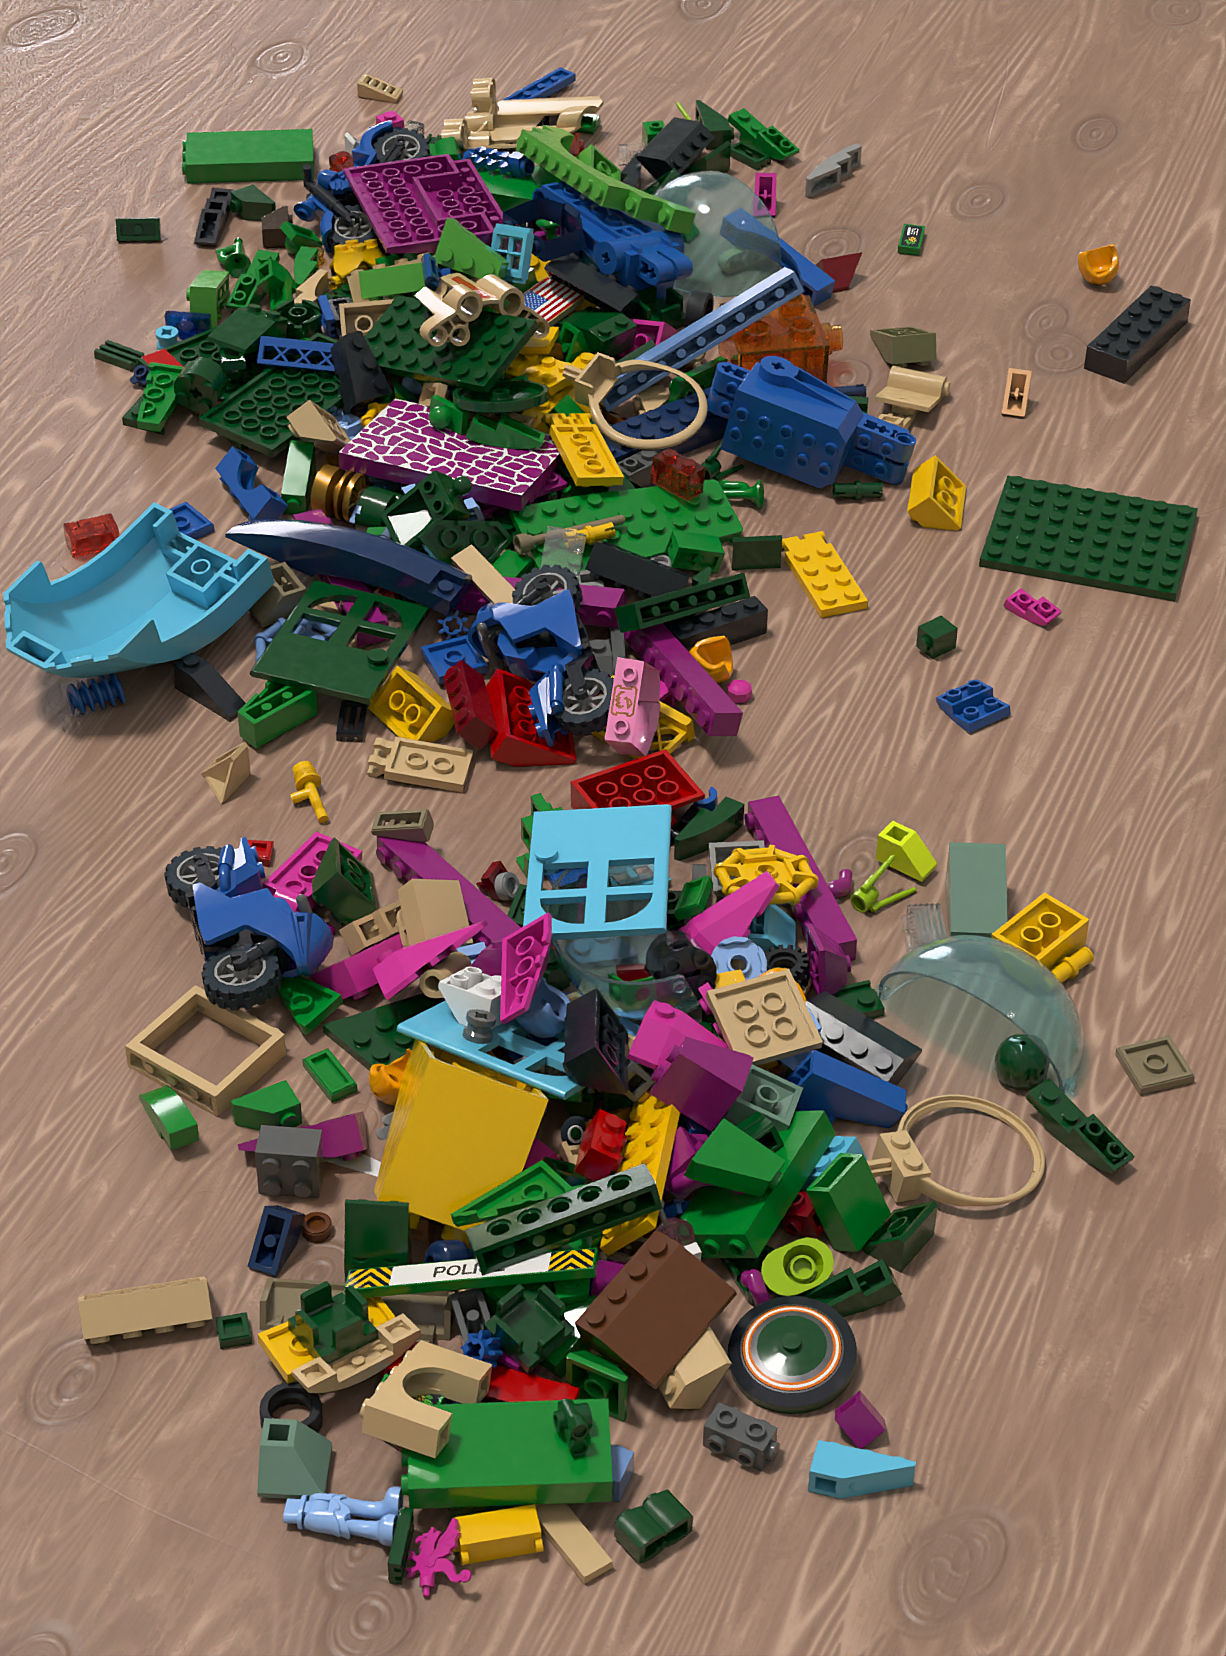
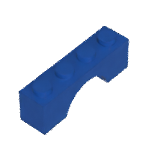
(239, 473)

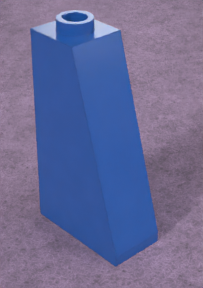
(847, 1092)

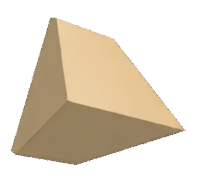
(228, 772)

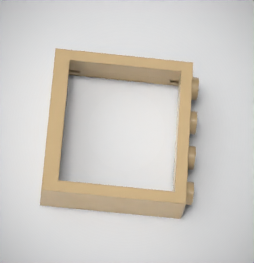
(187, 1084)

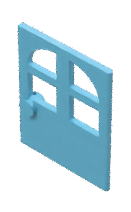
(596, 842)
(441, 1030)

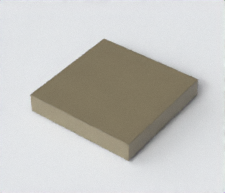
(1154, 1065)

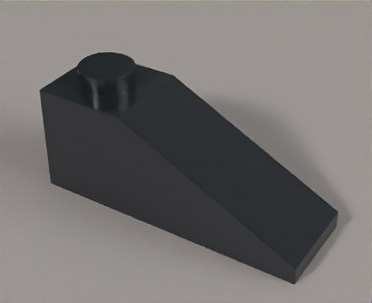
(206, 686)

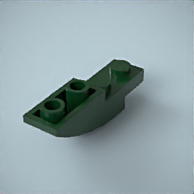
(1080, 1134)

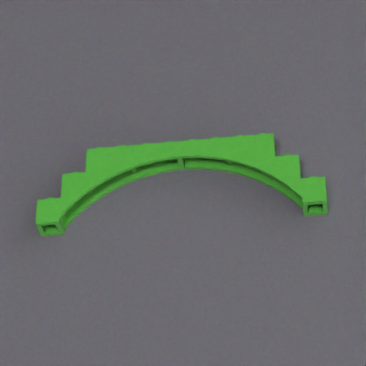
(550, 150)

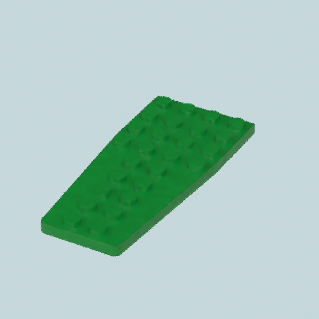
(649, 516)

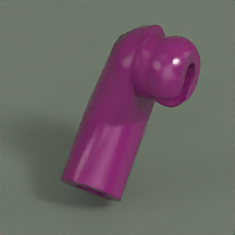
(842, 886)
(757, 1287)

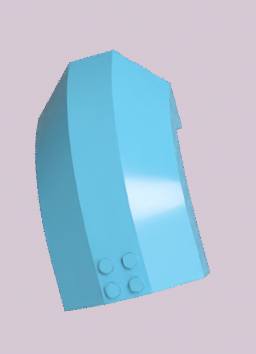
(133, 603)

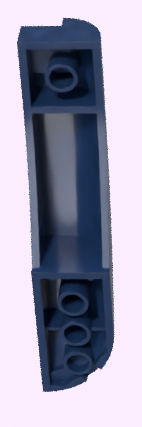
(356, 556)

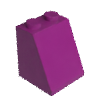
(701, 1080)

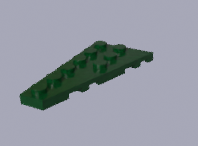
(373, 1034)

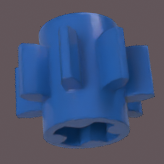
(459, 622)
(483, 1347)

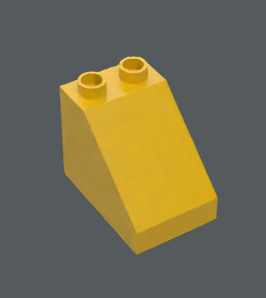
(454, 1136)

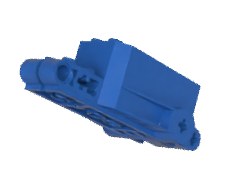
(622, 246)
(803, 425)

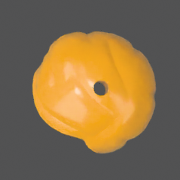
(1099, 264)
(715, 657)
(386, 1079)

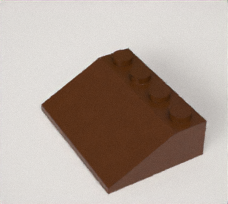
(654, 1309)

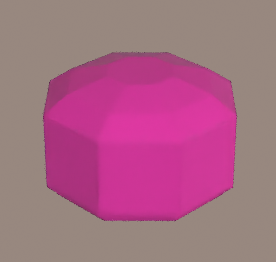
(739, 691)

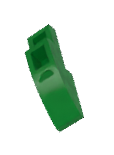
(758, 136)
(246, 289)

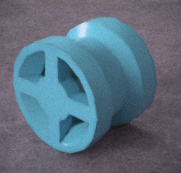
(166, 336)

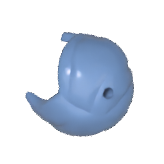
(545, 1012)

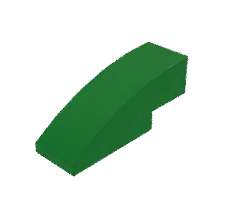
(305, 264)
(504, 433)
(170, 1117)

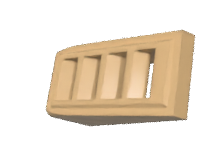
(376, 89)

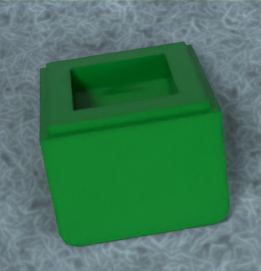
(589, 123)

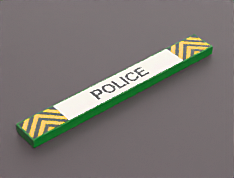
(467, 1275)

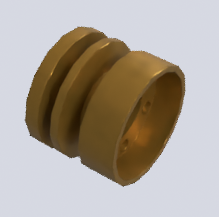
(337, 491)

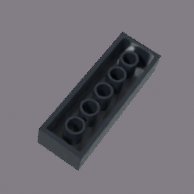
(1137, 334)

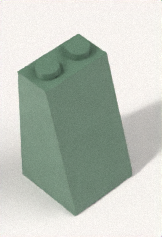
(976, 888)

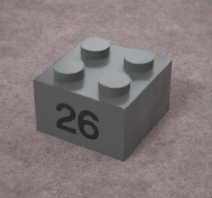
(290, 1161)

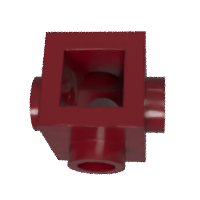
(802, 1218)

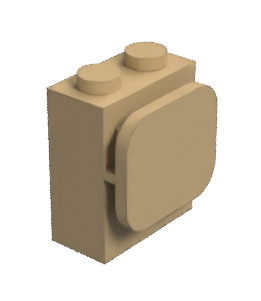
(430, 910)

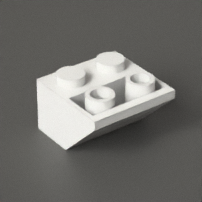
(472, 990)

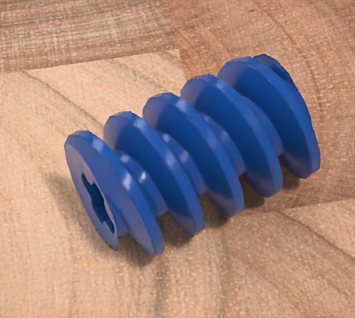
(95, 693)

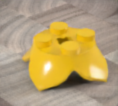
(353, 255)

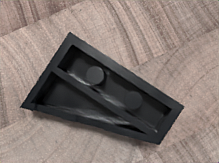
(358, 373)

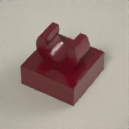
(488, 879)

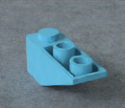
(851, 1472)

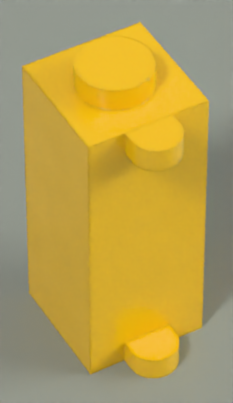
(499, 1534)

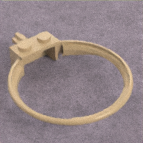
(598, 380)
(907, 1173)

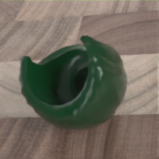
(1021, 1063)

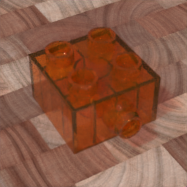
(788, 333)

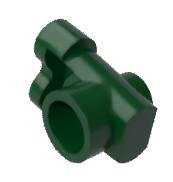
(575, 1422)

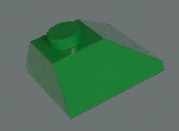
(598, 1380)

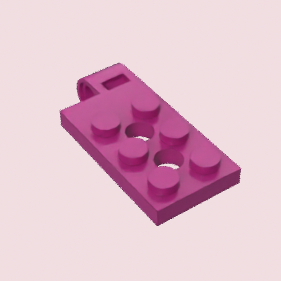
(293, 875)

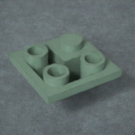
(292, 1460)

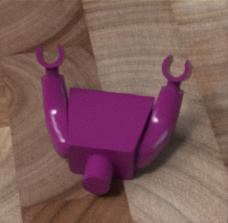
(683, 1150)

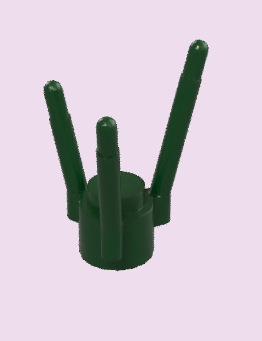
(713, 466)

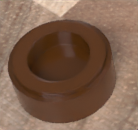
(317, 1227)

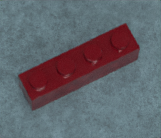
(470, 704)

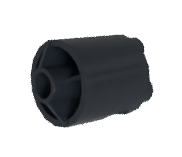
(683, 955)

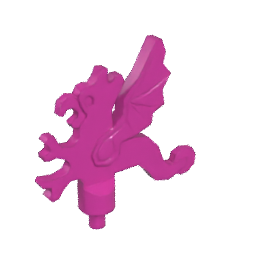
(433, 1560)

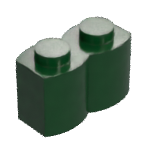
(653, 1525)

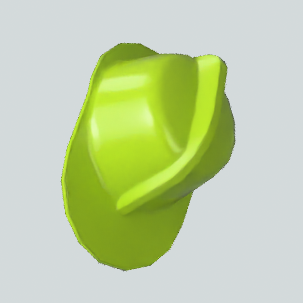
(797, 1266)

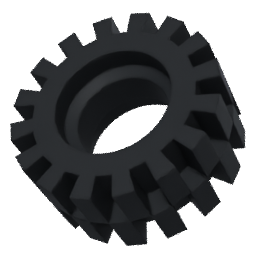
(791, 959)

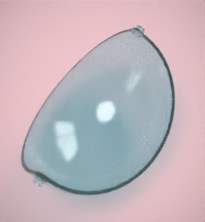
(731, 236)
(590, 960)
(1007, 982)

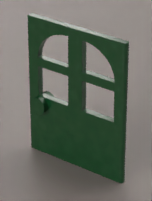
(332, 665)

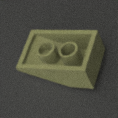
(905, 345)

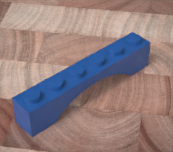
(812, 279)

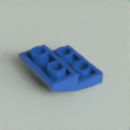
(973, 705)

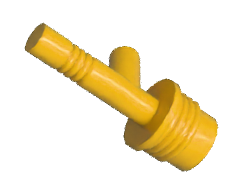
(306, 783)

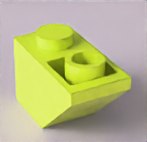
(909, 851)

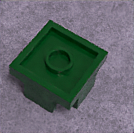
(661, 309)
(334, 1324)
(530, 1325)

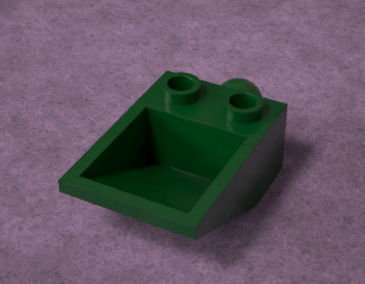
(431, 499)

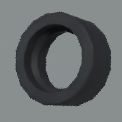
(698, 306)
(292, 1394)

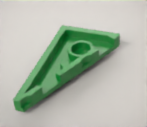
(308, 1001)
(518, 1192)

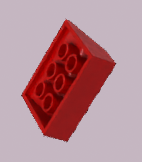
(517, 736)
(640, 782)

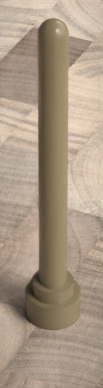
(524, 543)

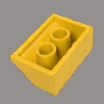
(936, 496)
(412, 708)
(1046, 930)

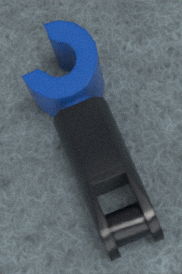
(709, 804)

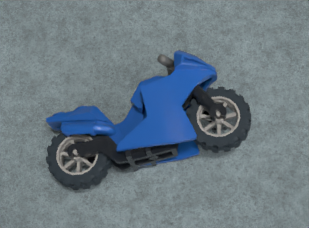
(547, 642)
(242, 927)

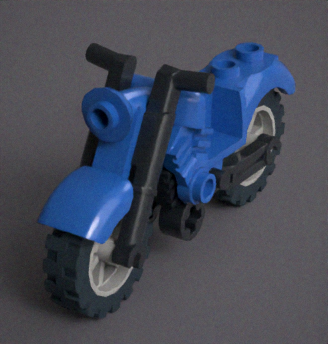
(333, 196)

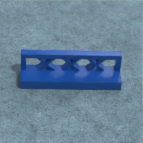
(299, 347)

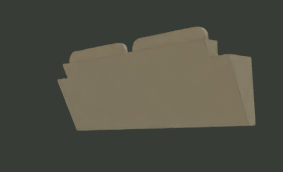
(427, 1310)

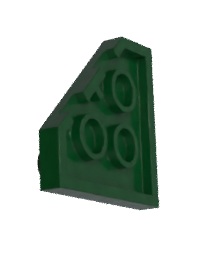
(449, 537)

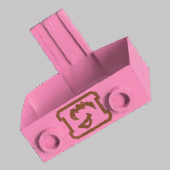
(633, 707)

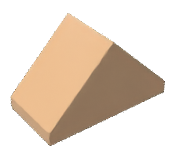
(1017, 392)

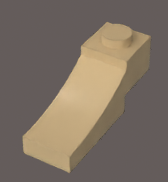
(313, 287)
(432, 389)
(371, 928)

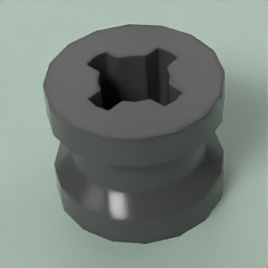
(479, 1026)

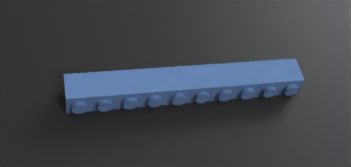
(707, 333)

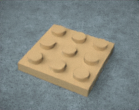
(764, 1017)

